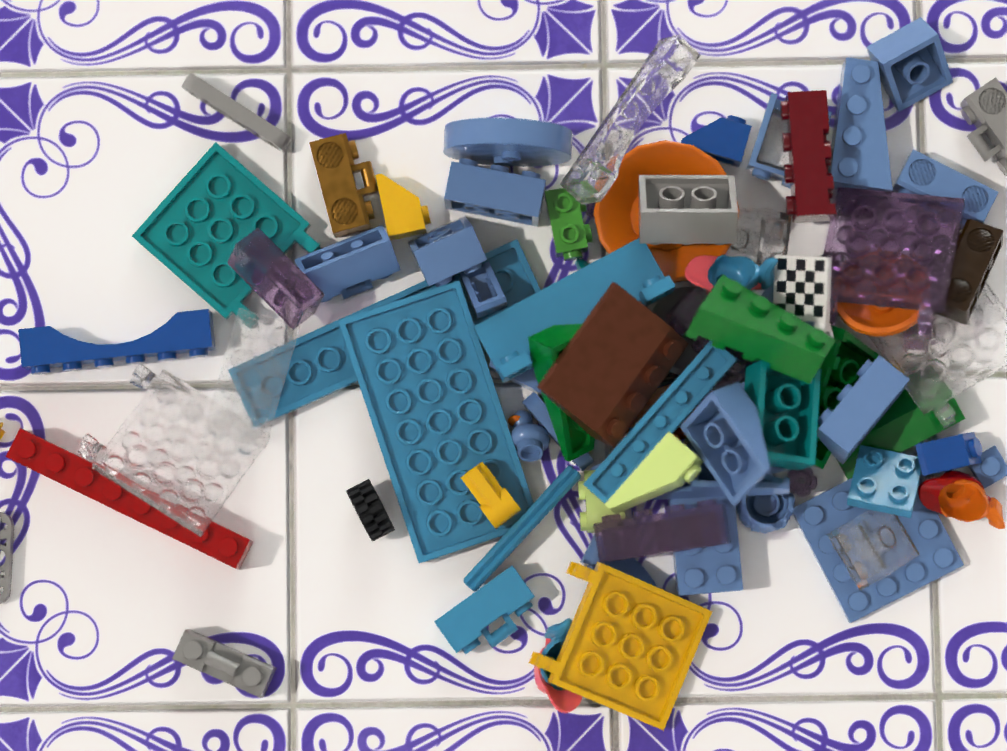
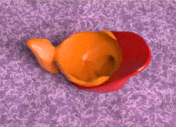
(960, 497)

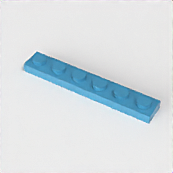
(660, 419)

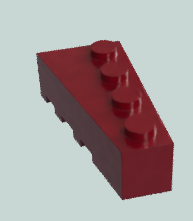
(808, 157)

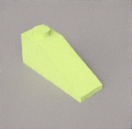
(662, 471)

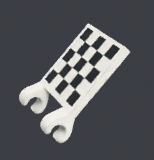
(804, 288)

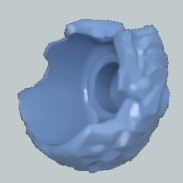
(766, 512)

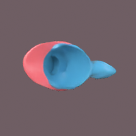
(707, 270)
(561, 699)

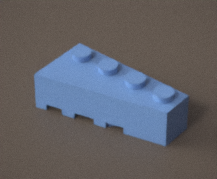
(859, 130)

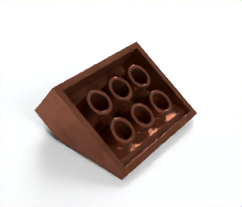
(612, 365)

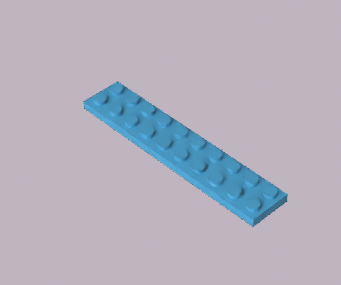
(322, 359)

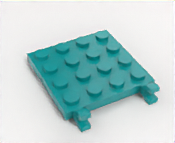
(206, 218)

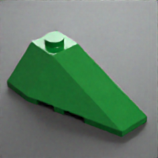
(544, 351)
(901, 429)

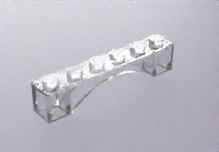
(601, 158)

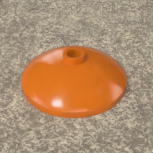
(876, 320)

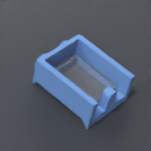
(767, 154)

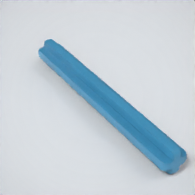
(522, 528)

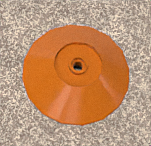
(619, 210)

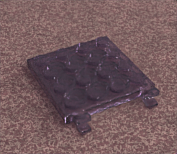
(893, 251)

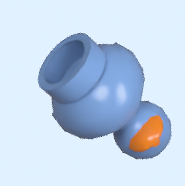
(528, 438)

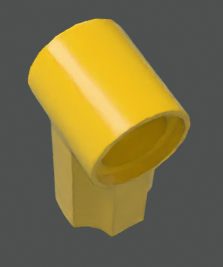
(493, 499)

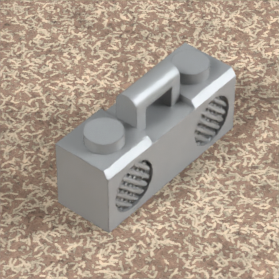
(988, 112)
(224, 663)

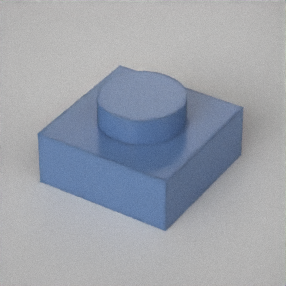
(991, 469)

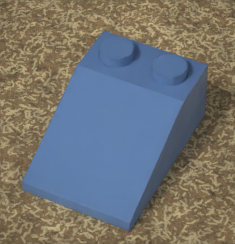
(729, 440)

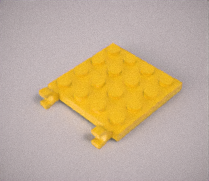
(627, 645)

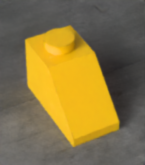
(401, 210)

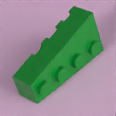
(760, 330)

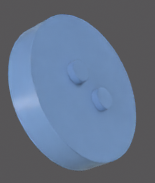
(508, 142)

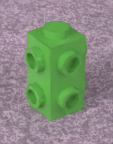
(567, 225)

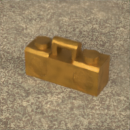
(335, 170)

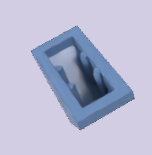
(484, 290)

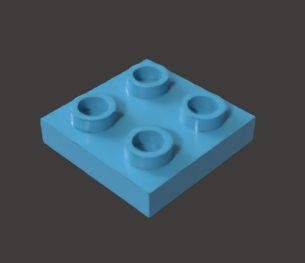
(885, 481)

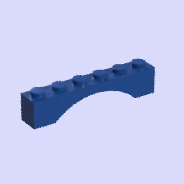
(183, 333)

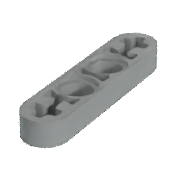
(236, 112)

